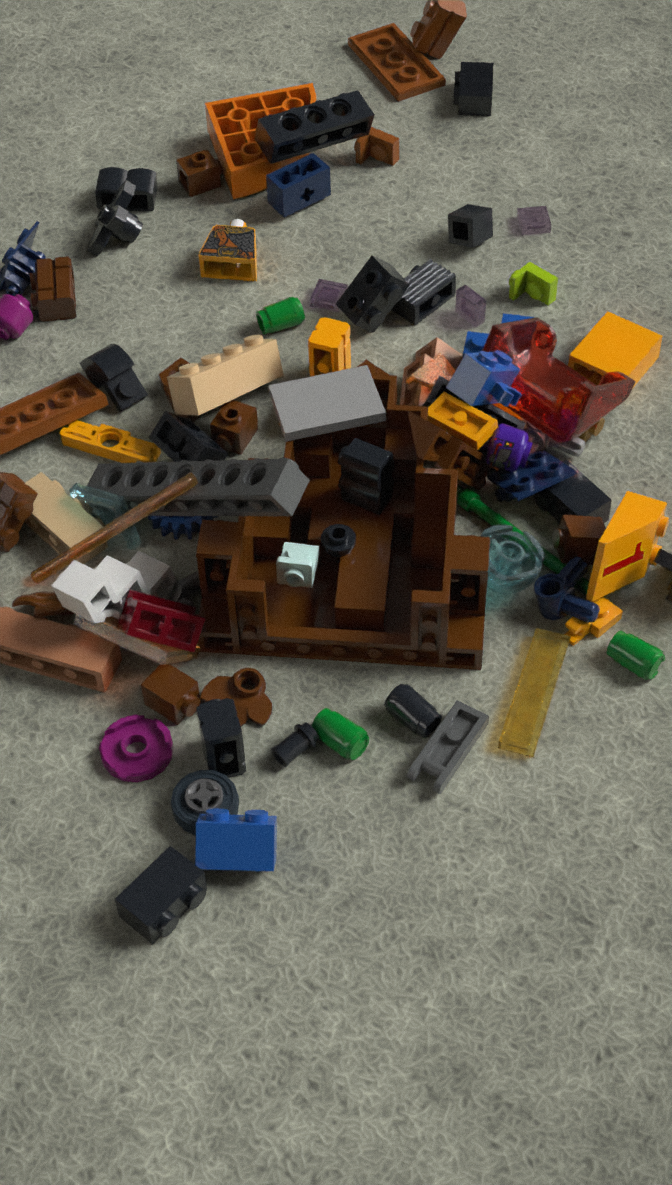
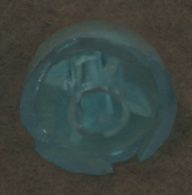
(513, 559)

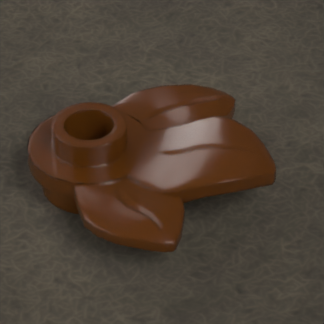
(45, 604)
(249, 703)

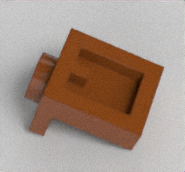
(377, 145)

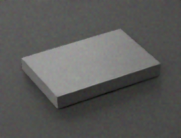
(327, 403)

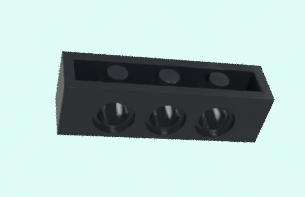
(314, 126)

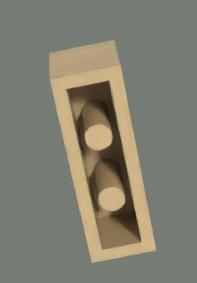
(60, 518)

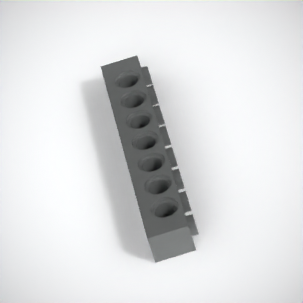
(222, 489)

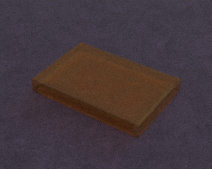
(154, 651)

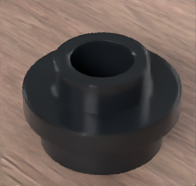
(338, 540)

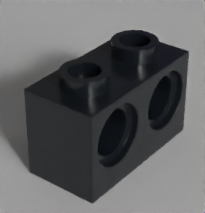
(184, 440)

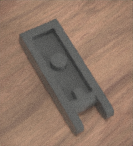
(449, 745)

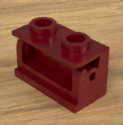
(161, 621)

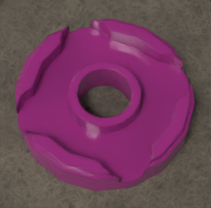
(136, 766)

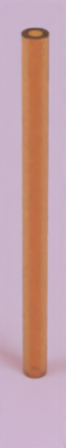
(114, 527)

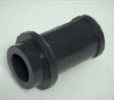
(295, 744)

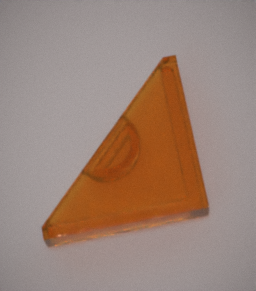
(430, 372)

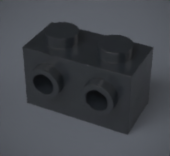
(372, 294)

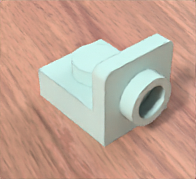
(297, 564)

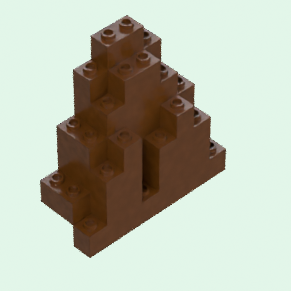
(396, 599)

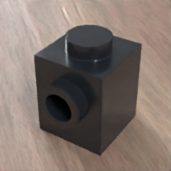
(470, 225)

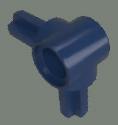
(558, 597)

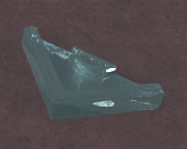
(107, 508)

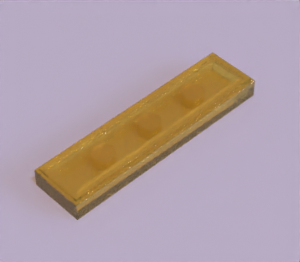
(534, 692)

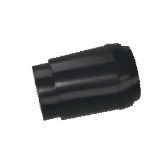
(412, 710)

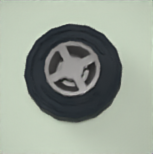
(200, 789)

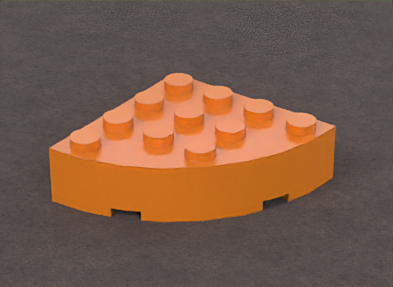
(233, 129)

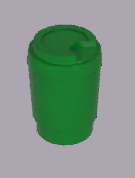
(280, 315)
(635, 655)
(340, 734)

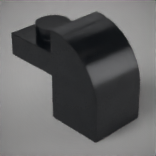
(113, 370)

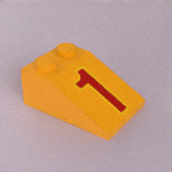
(627, 544)

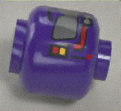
(507, 448)

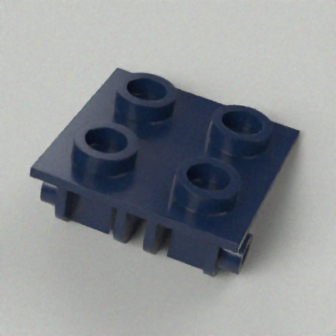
(20, 263)
(538, 474)

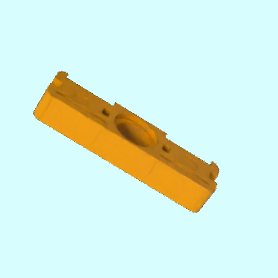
(91, 437)

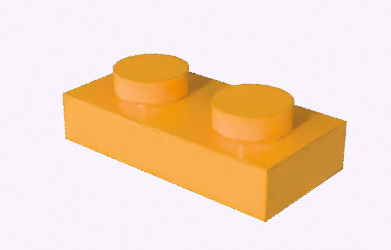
(461, 420)

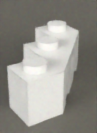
(104, 589)

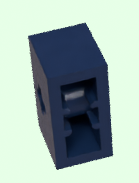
(298, 185)

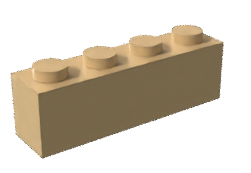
(225, 375)

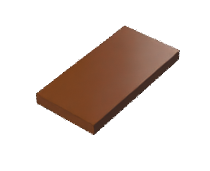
(396, 62)
(48, 410)

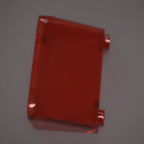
(552, 393)

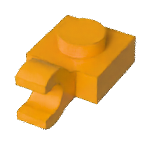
(607, 617)

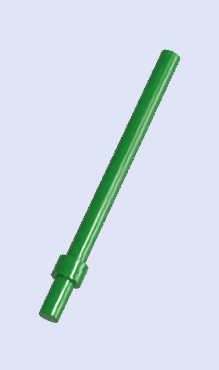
(471, 502)

